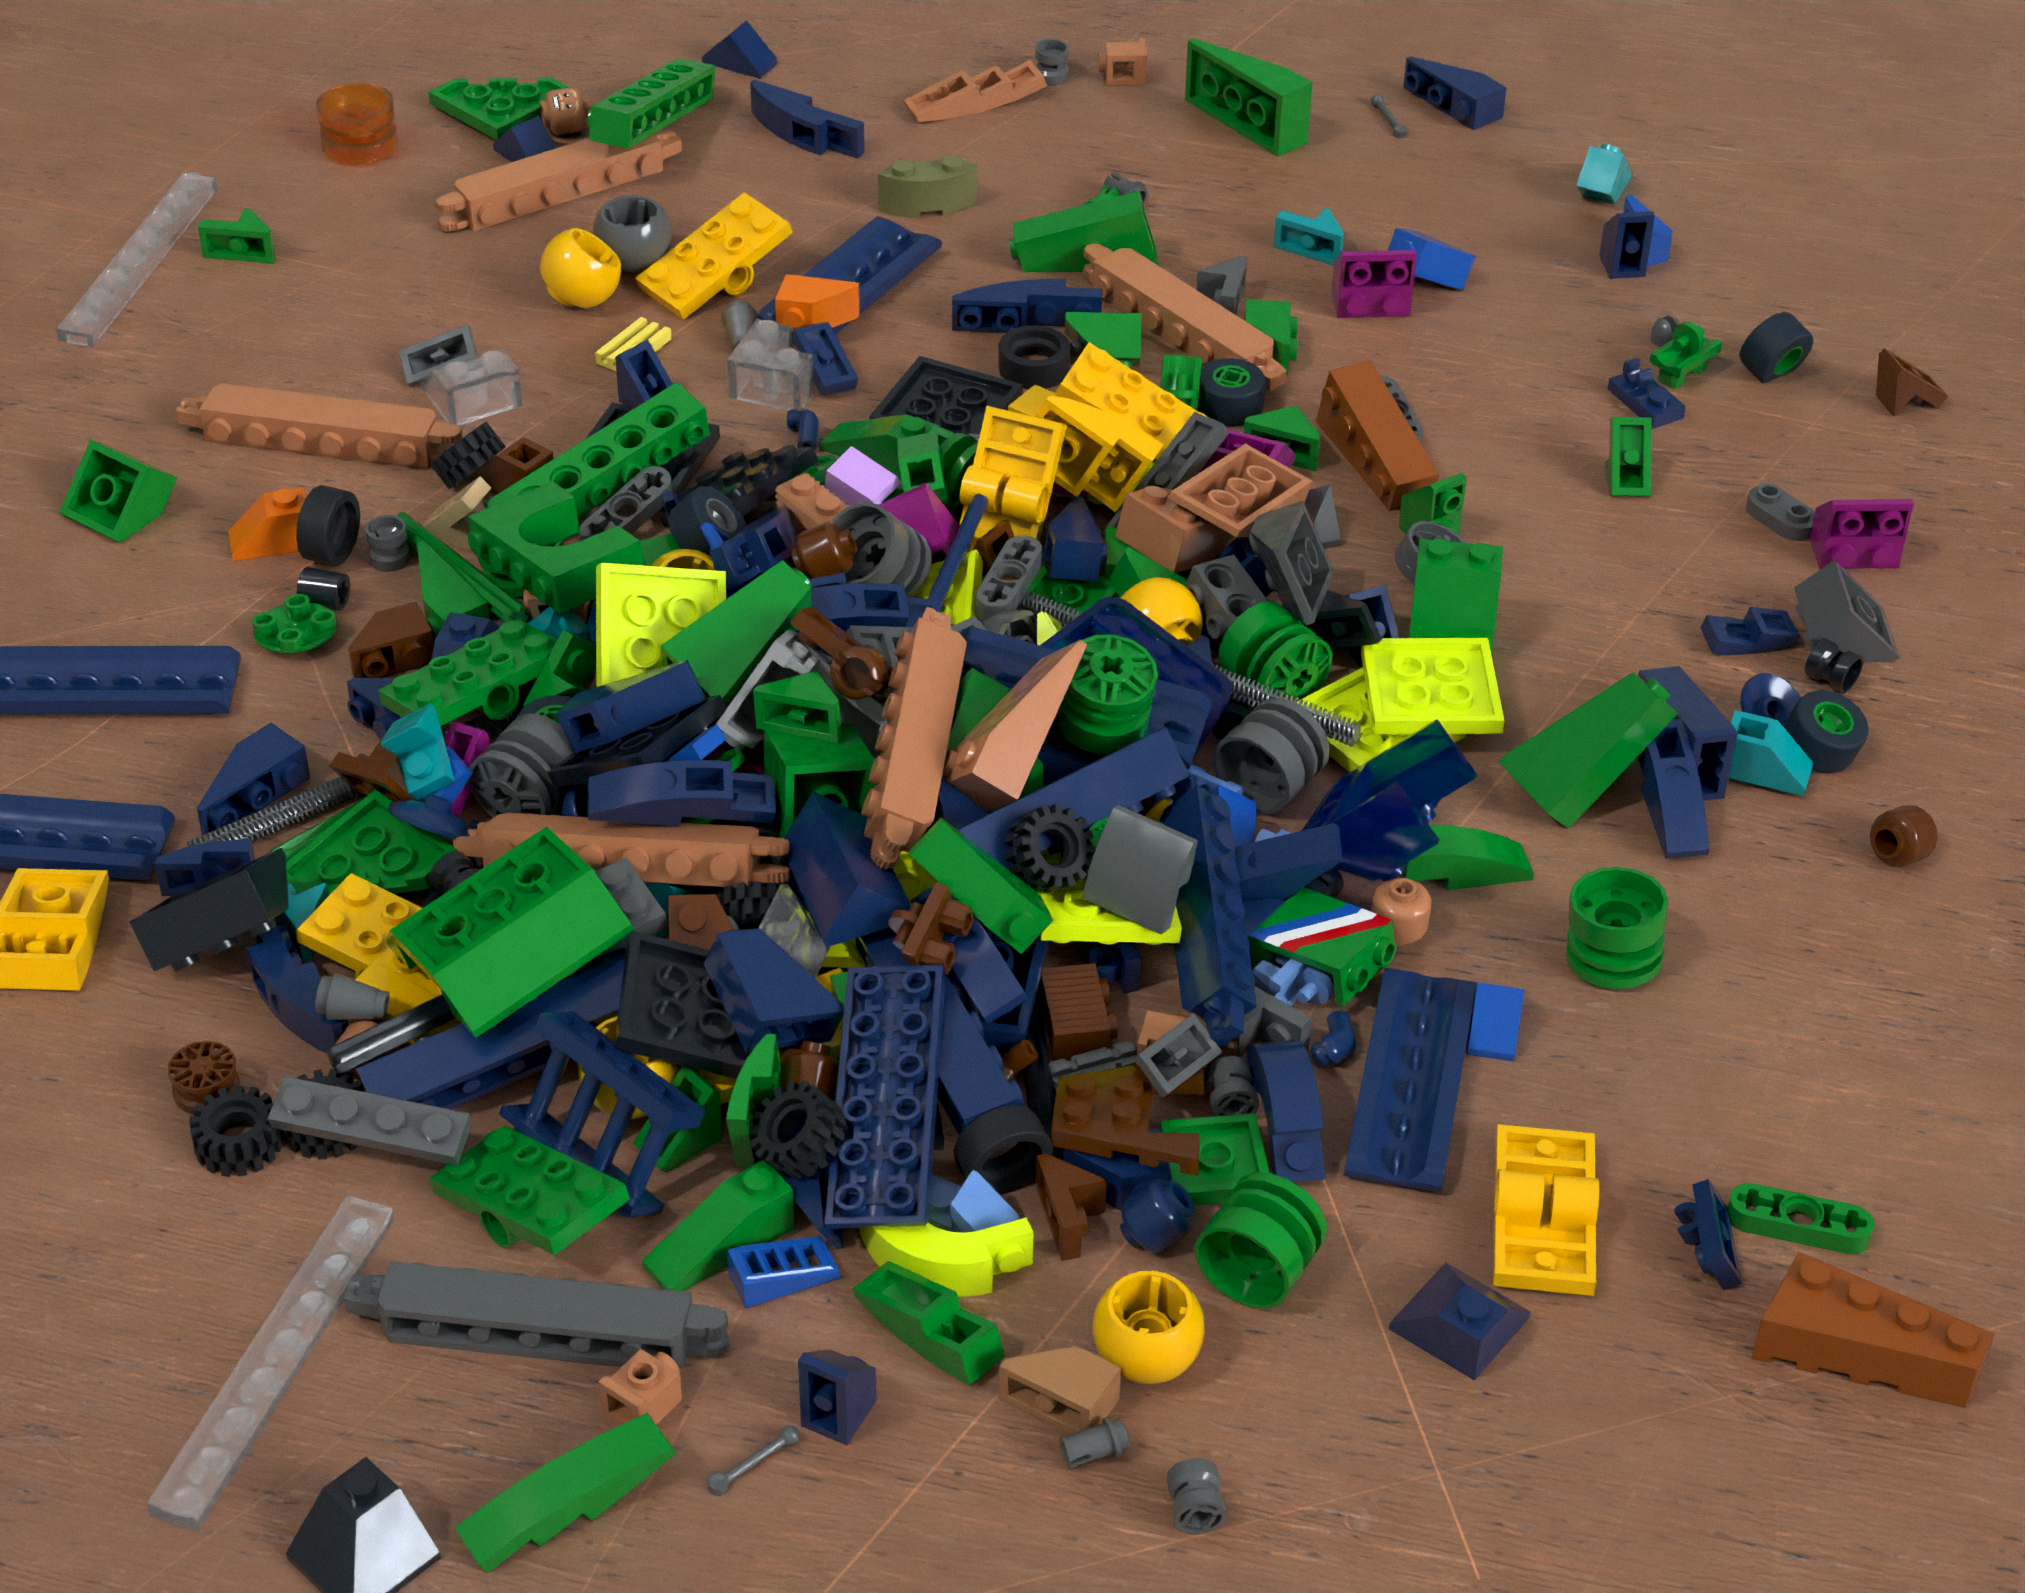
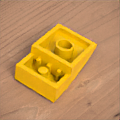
(1098, 451)
(50, 927)

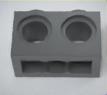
(1223, 593)

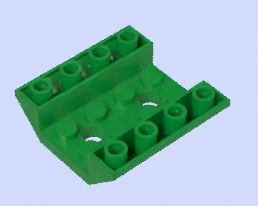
(519, 930)

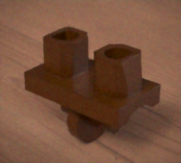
(923, 927)

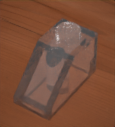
(793, 930)

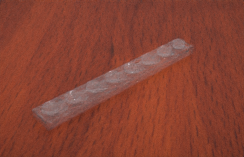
(136, 260)
(269, 1365)

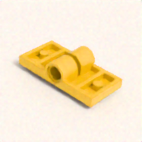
(715, 257)
(1125, 393)
(1013, 471)
(354, 929)
(1545, 1210)

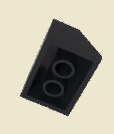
(214, 913)

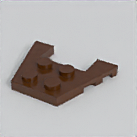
(1113, 1112)

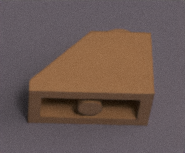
(1061, 1386)

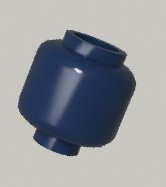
(1157, 1215)

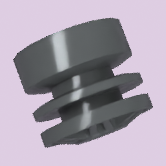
(886, 548)
(1272, 753)
(514, 768)

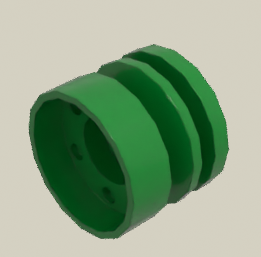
(1276, 651)
(1108, 695)
(1616, 927)
(1261, 1240)

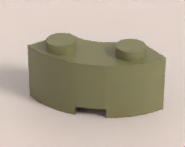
(927, 186)

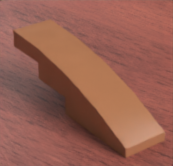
(965, 96)

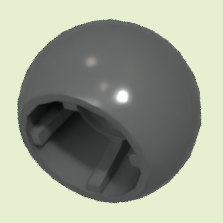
(634, 230)

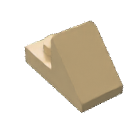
(450, 519)

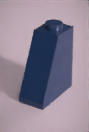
(769, 991)

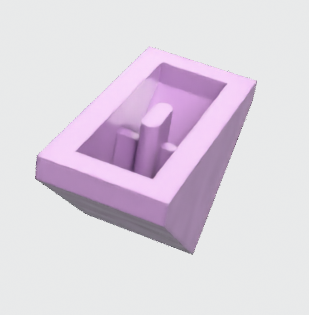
(860, 479)

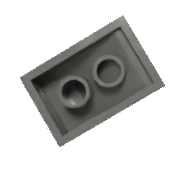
(1293, 559)

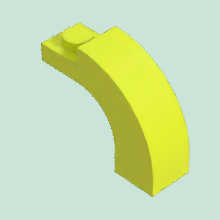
(952, 1258)

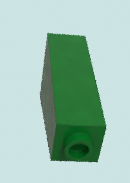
(1059, 238)
(739, 631)
(1590, 747)

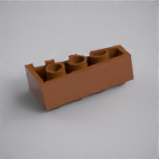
(1373, 433)
(1870, 1333)

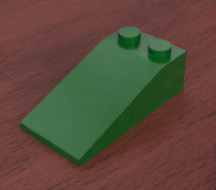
(1249, 96)

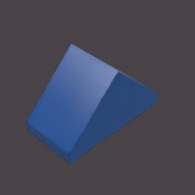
(1495, 1021)

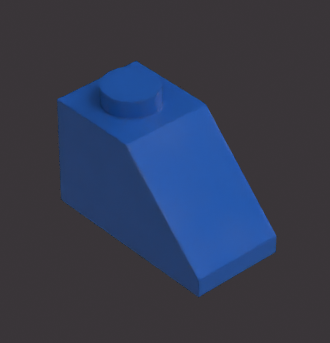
(1434, 258)

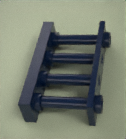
(633, 1086)

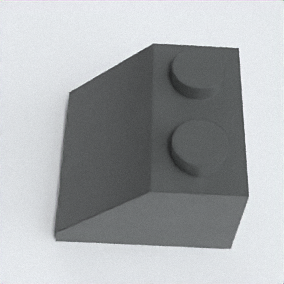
(1845, 613)

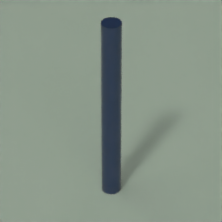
(958, 548)

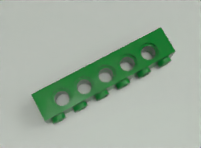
(651, 103)
(620, 450)

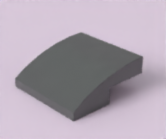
(1139, 869)

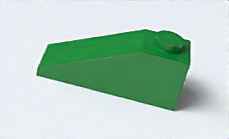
(875, 438)
(445, 590)
(978, 880)
(740, 1212)

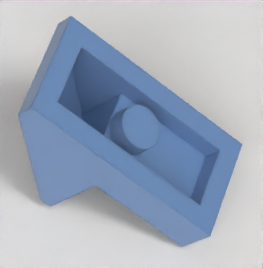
(967, 1206)

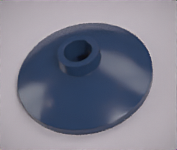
(1768, 697)
(431, 815)

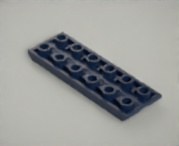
(872, 257)
(1009, 660)
(117, 679)
(82, 835)
(1411, 1080)
(887, 1097)

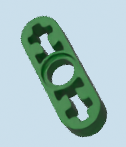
(1832, 1237)

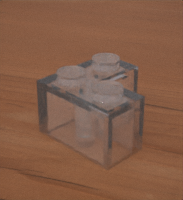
(769, 370)

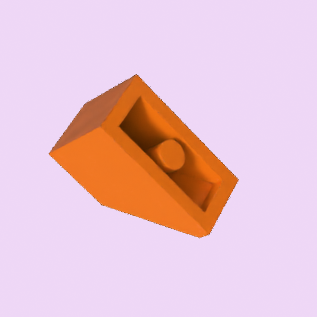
(814, 301)
(268, 525)

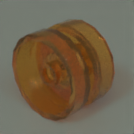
(357, 123)

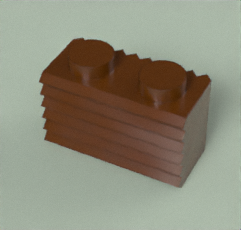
(1075, 1010)

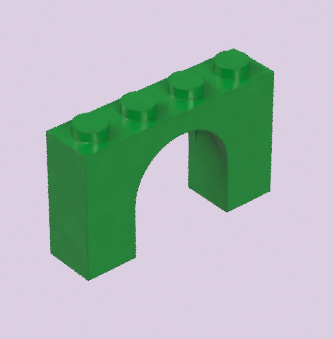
(516, 539)

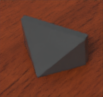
(436, 353)
(1323, 515)
(1177, 1055)

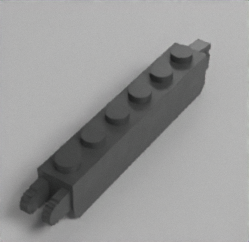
(535, 1315)

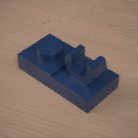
(830, 364)
(1645, 395)
(1117, 962)
(1713, 1230)

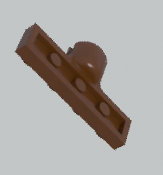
(856, 668)

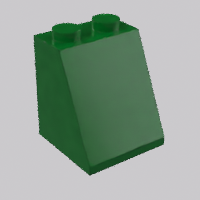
(1455, 590)
(810, 765)

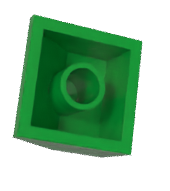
(116, 492)

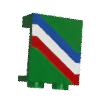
(1329, 937)

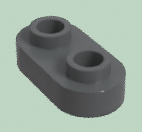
(1780, 512)

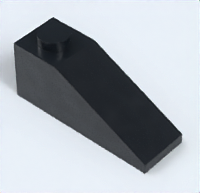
(1344, 622)

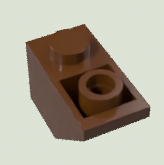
(513, 464)
(392, 643)

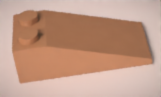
(1241, 489)
(1168, 531)
(1002, 748)

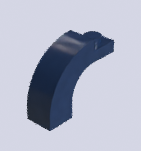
(1291, 1107)

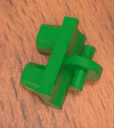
(1684, 354)
(1182, 377)

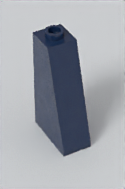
(1708, 729)

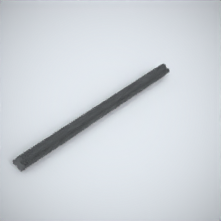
(1241, 691)
(318, 797)

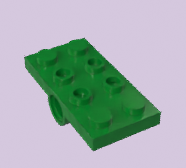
(476, 677)
(528, 1191)

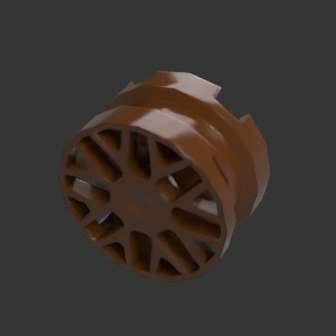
(201, 1072)

